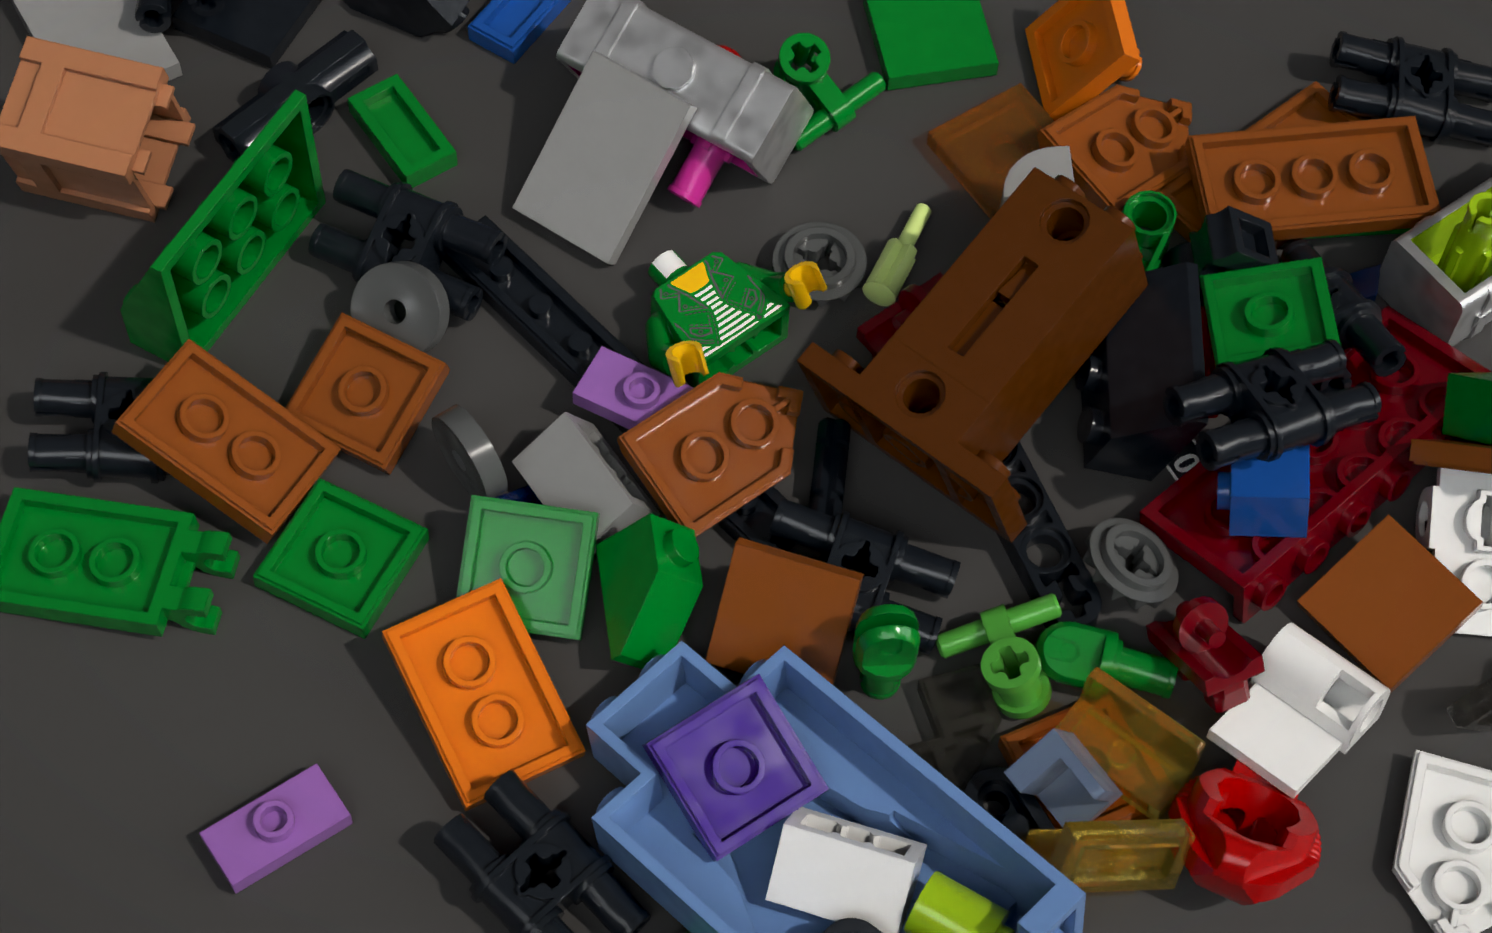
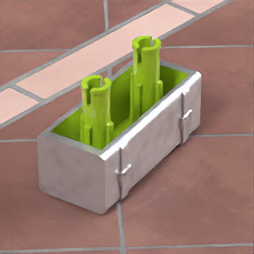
(1444, 268)

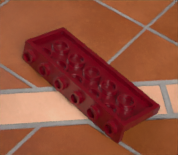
(1346, 479)

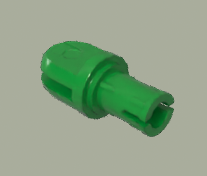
(885, 648)
(1074, 649)

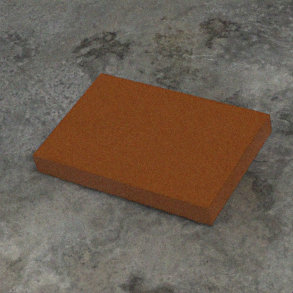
(226, 440)

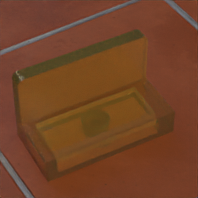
(1133, 742)
(1116, 853)

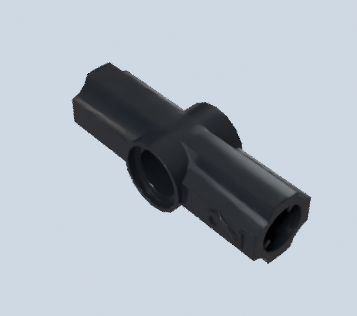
(321, 76)

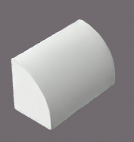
(845, 870)

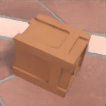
(92, 129)

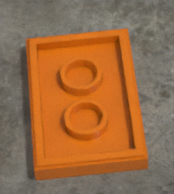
(482, 692)

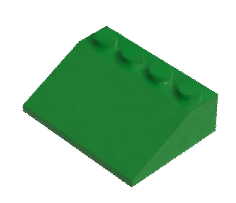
(230, 239)

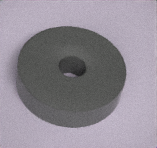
(418, 291)
(469, 452)

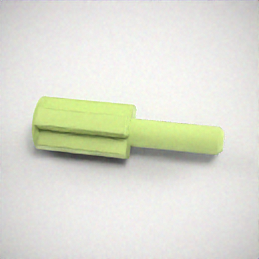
(896, 260)

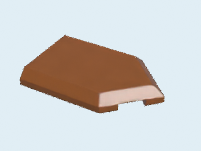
(1122, 144)
(714, 448)

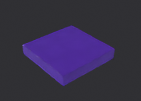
(735, 767)

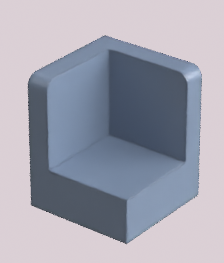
(1064, 778)

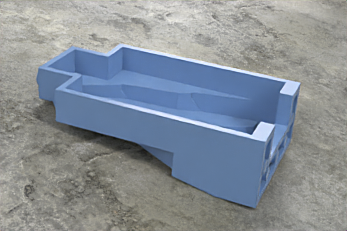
(869, 782)

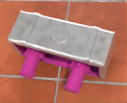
(741, 106)

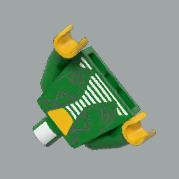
(720, 313)

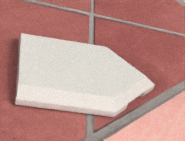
(1447, 843)

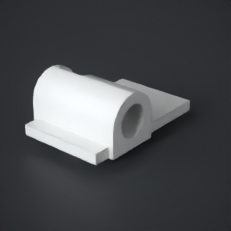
(1461, 535)
(1299, 711)

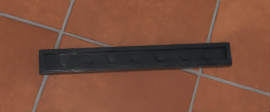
(570, 341)

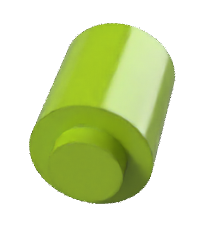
(954, 908)

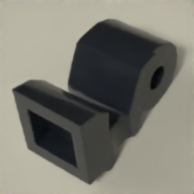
(1226, 242)

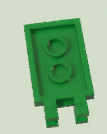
(108, 563)

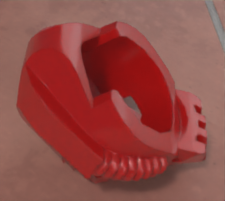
(1248, 835)

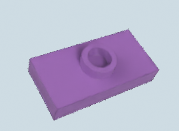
(624, 389)
(276, 828)

